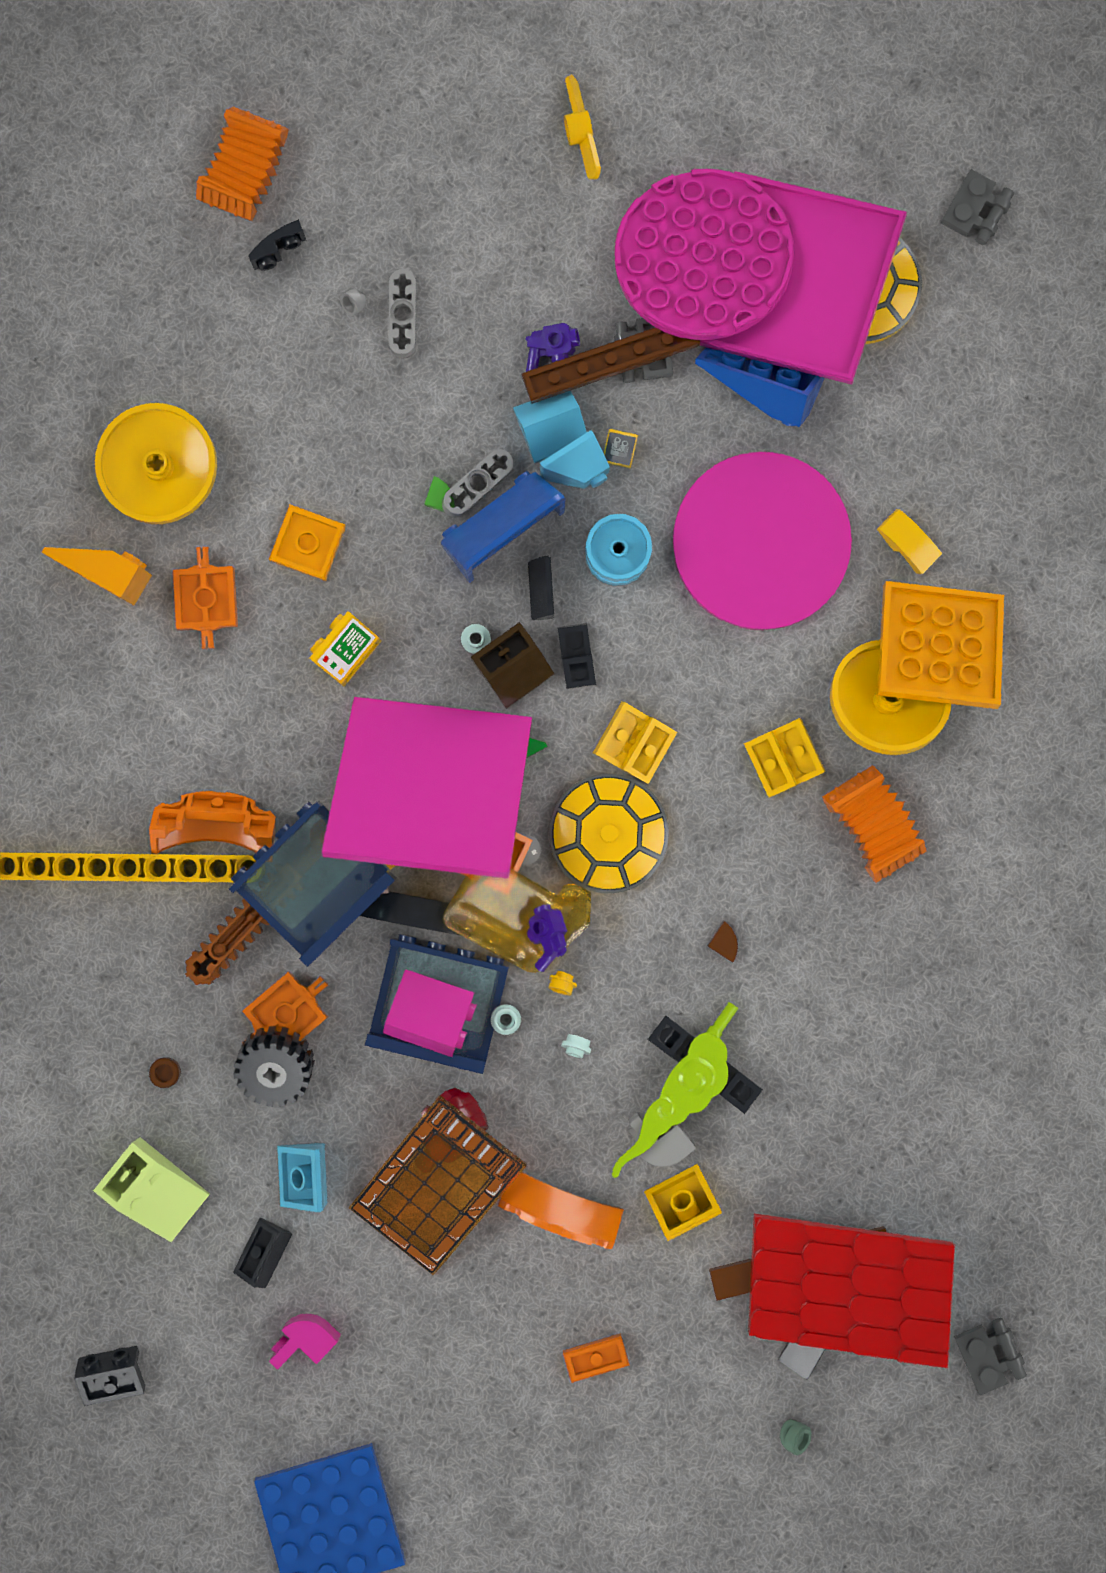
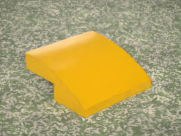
(635, 742)
(784, 757)

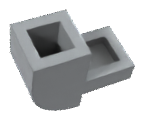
(668, 1148)

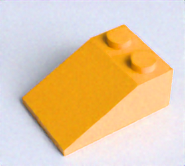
(118, 574)

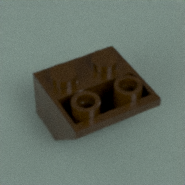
(512, 665)

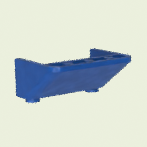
(501, 522)

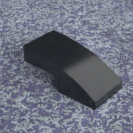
(576, 655)

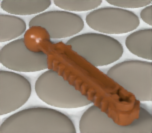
(225, 944)

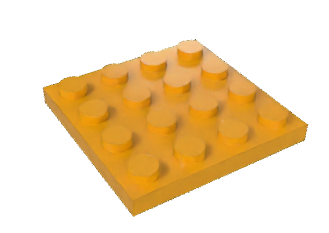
(941, 645)

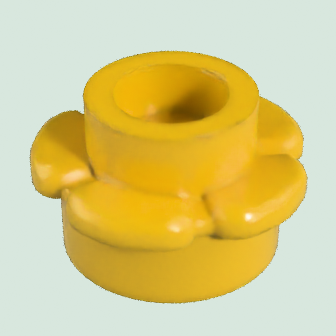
(562, 983)

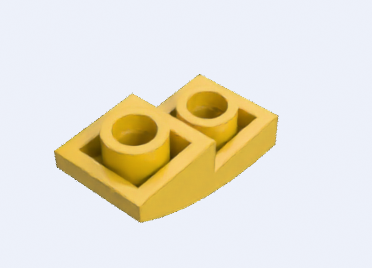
(910, 540)

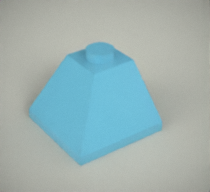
(577, 464)

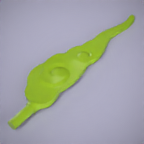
(687, 1088)

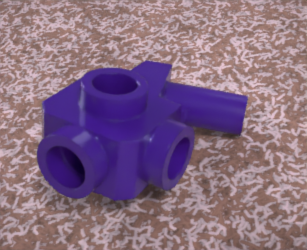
(553, 341)
(548, 929)

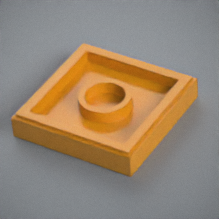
(307, 542)

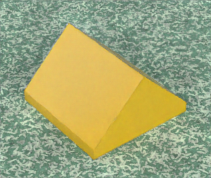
(682, 1202)

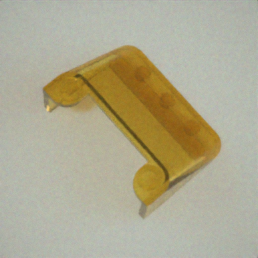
(498, 913)

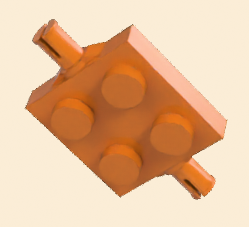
(205, 598)
(288, 1006)

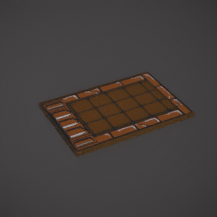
(437, 1185)

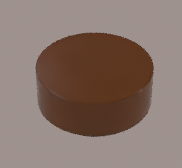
(164, 1072)

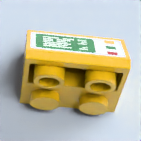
(344, 648)

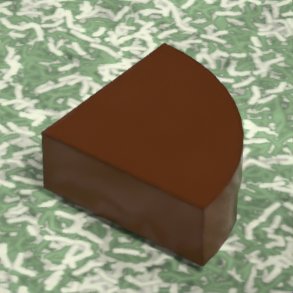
(724, 942)

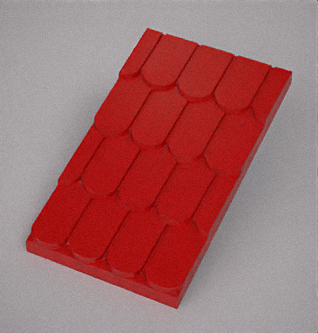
(851, 1290)

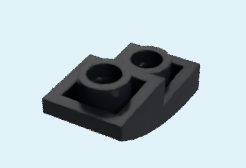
(267, 252)

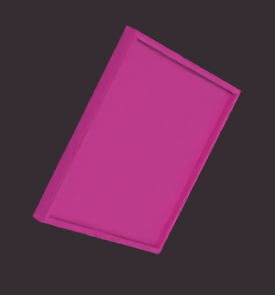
(834, 284)
(428, 787)

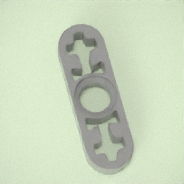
(410, 292)
(487, 463)

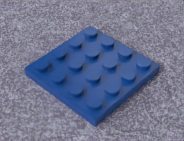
(331, 1515)

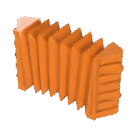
(243, 164)
(876, 822)

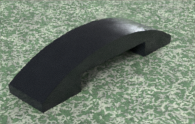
(409, 911)
(675, 1043)

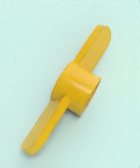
(579, 129)

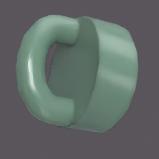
(795, 1436)

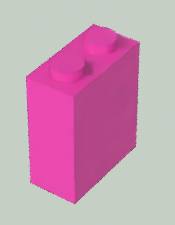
(429, 1013)

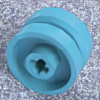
(636, 547)

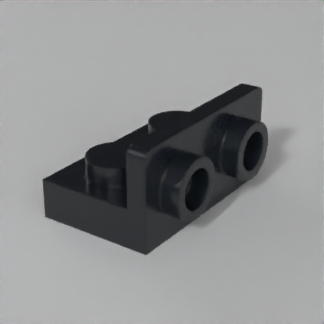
(109, 1376)

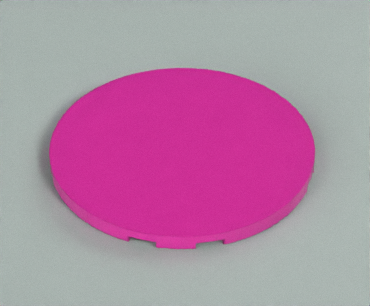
(704, 254)
(762, 540)

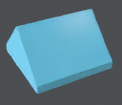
(550, 424)
(302, 1176)

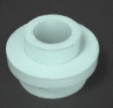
(475, 629)
(512, 1026)
(576, 1046)

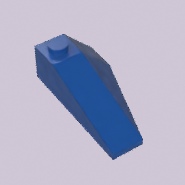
(771, 388)

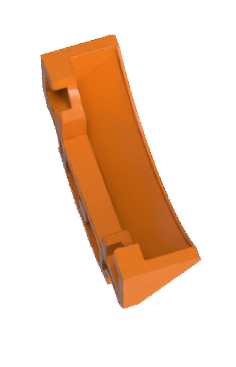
(211, 818)
(562, 1212)

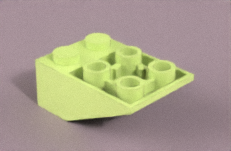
(151, 1190)

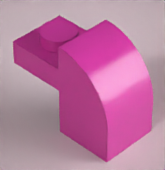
(308, 1333)

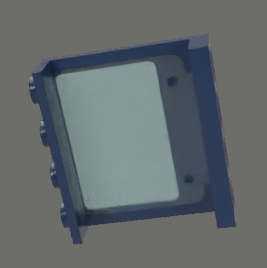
(306, 894)
(459, 969)

